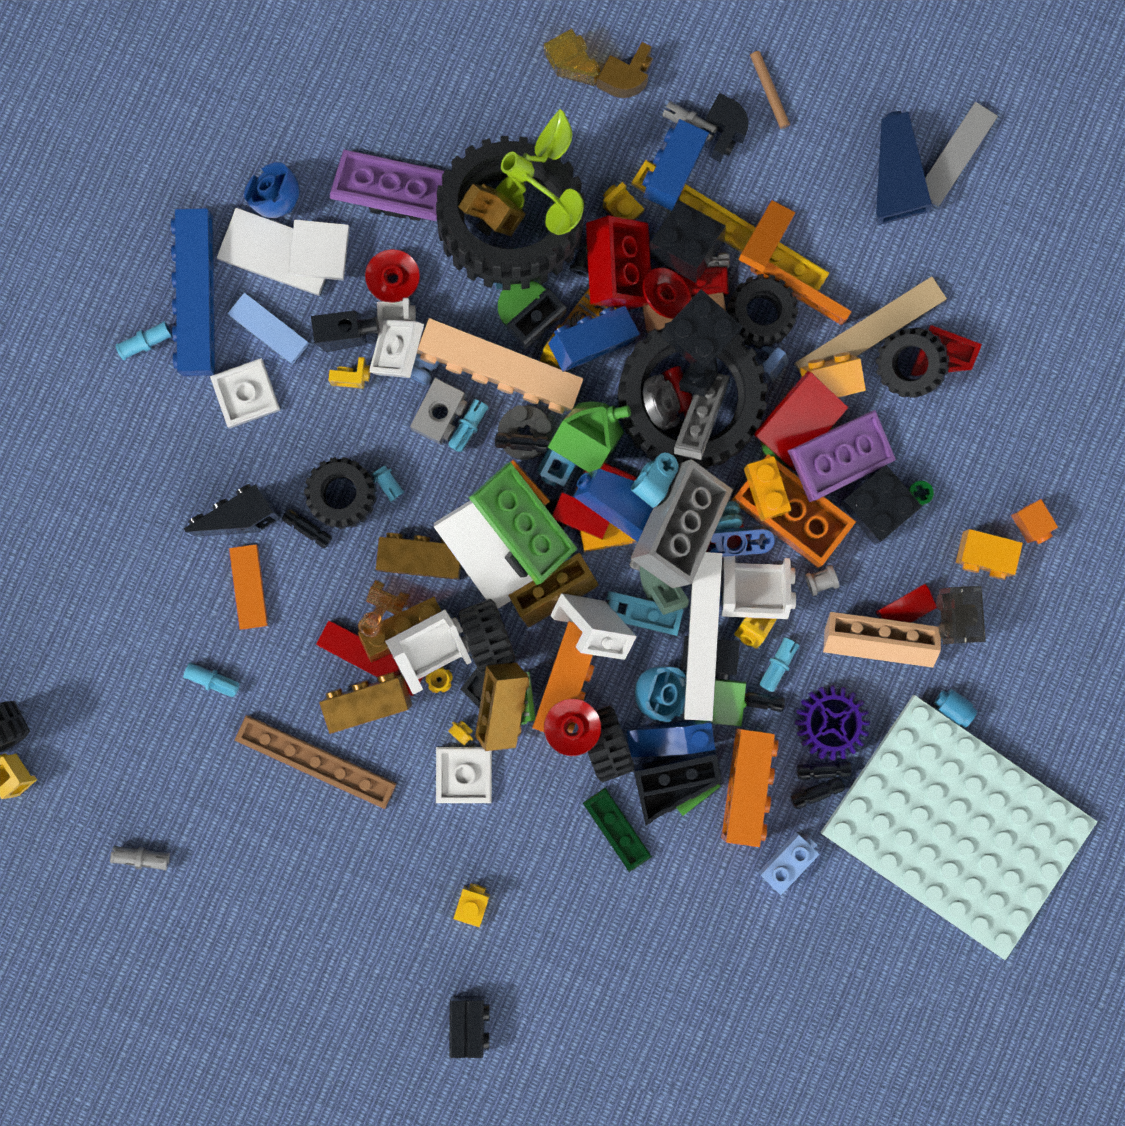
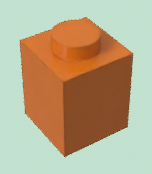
(1035, 522)

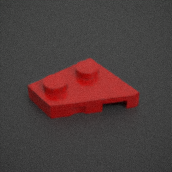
(961, 352)

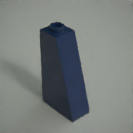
(901, 177)

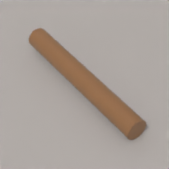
(769, 89)

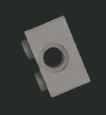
(439, 395)

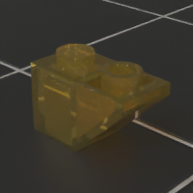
(569, 59)

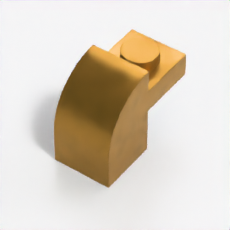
(623, 79)
(492, 208)

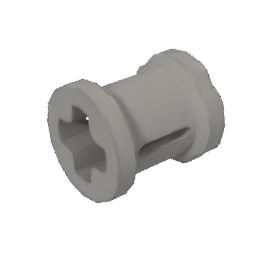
(822, 580)

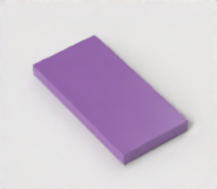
(387, 185)
(841, 455)

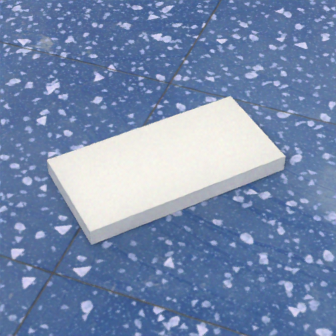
(264, 250)
(480, 553)

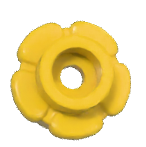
(442, 686)
(461, 732)

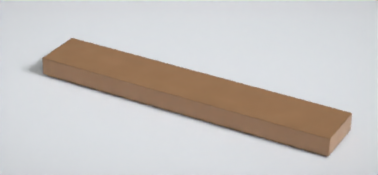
(315, 761)

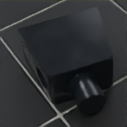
(333, 333)

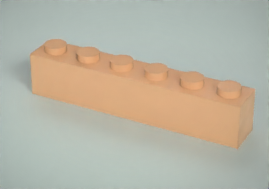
(498, 365)

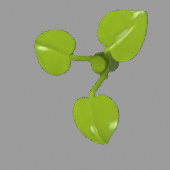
(553, 144)

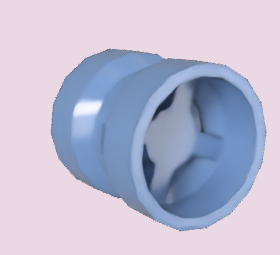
(422, 370)

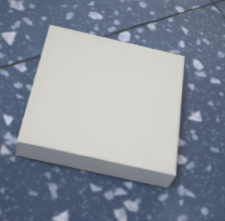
(318, 250)
(396, 348)
(245, 393)
(463, 775)

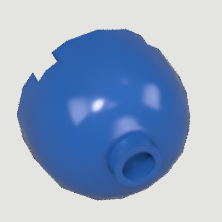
(273, 191)

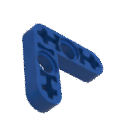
(721, 536)

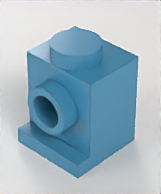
(554, 475)

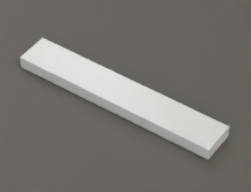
(703, 639)

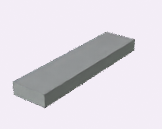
(958, 152)
(700, 420)

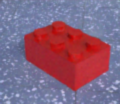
(617, 261)

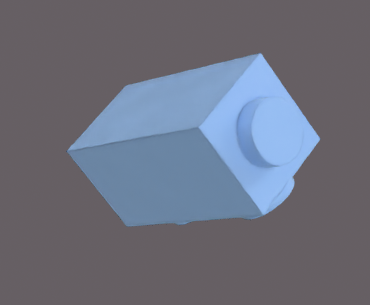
(789, 862)

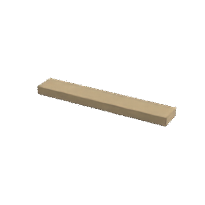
(881, 323)

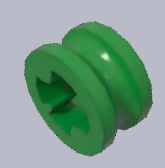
(923, 486)

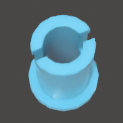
(387, 483)

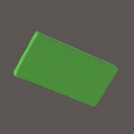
(523, 523)

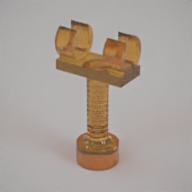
(372, 621)

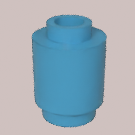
(955, 707)

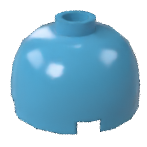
(661, 693)

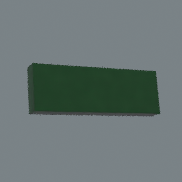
(617, 829)

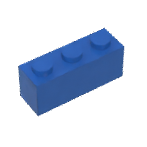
(674, 164)
(593, 337)

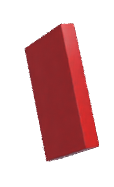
(800, 416)

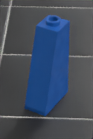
(614, 501)

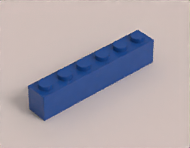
(194, 292)

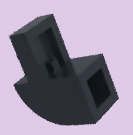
(731, 122)

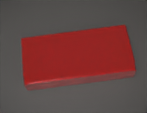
(909, 606)

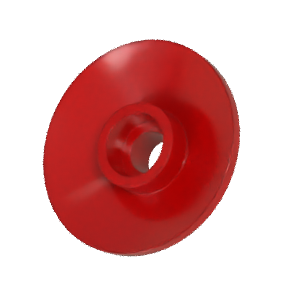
(387, 264)
(665, 292)
(569, 712)

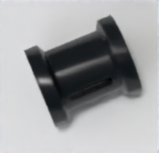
(580, 265)

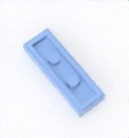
(268, 328)

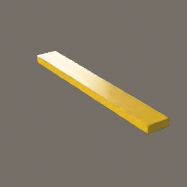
(739, 232)

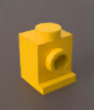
(13, 776)

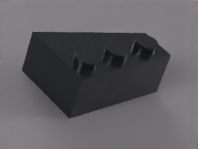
(674, 780)

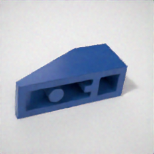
(671, 738)

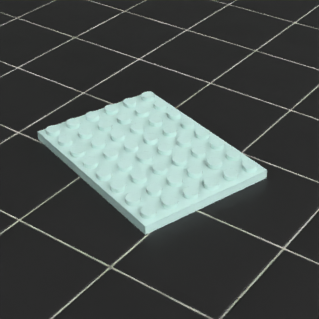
(959, 827)

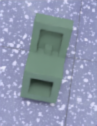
(665, 597)

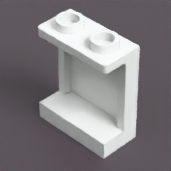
(757, 589)
(602, 628)
(428, 648)

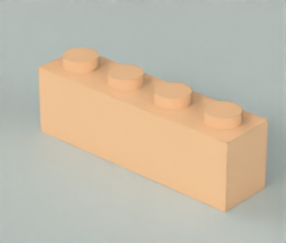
(882, 639)

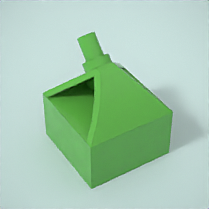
(589, 434)

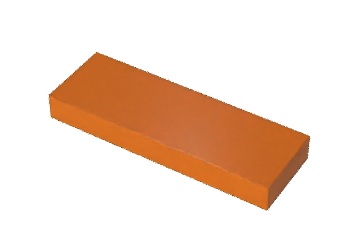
(766, 236)
(248, 587)

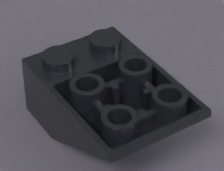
(244, 513)

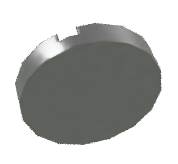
(661, 402)

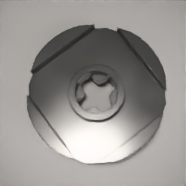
(519, 418)

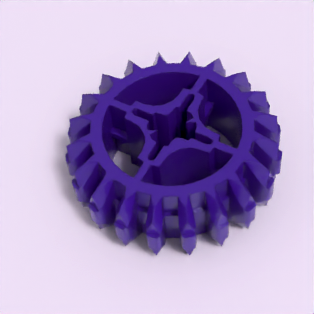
(840, 733)

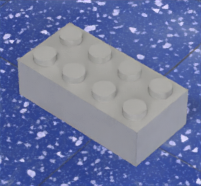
(682, 525)

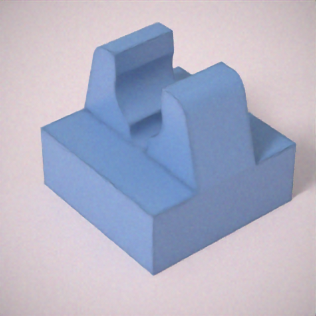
(774, 364)

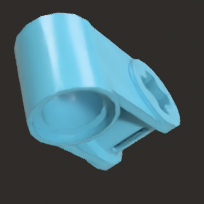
(655, 479)

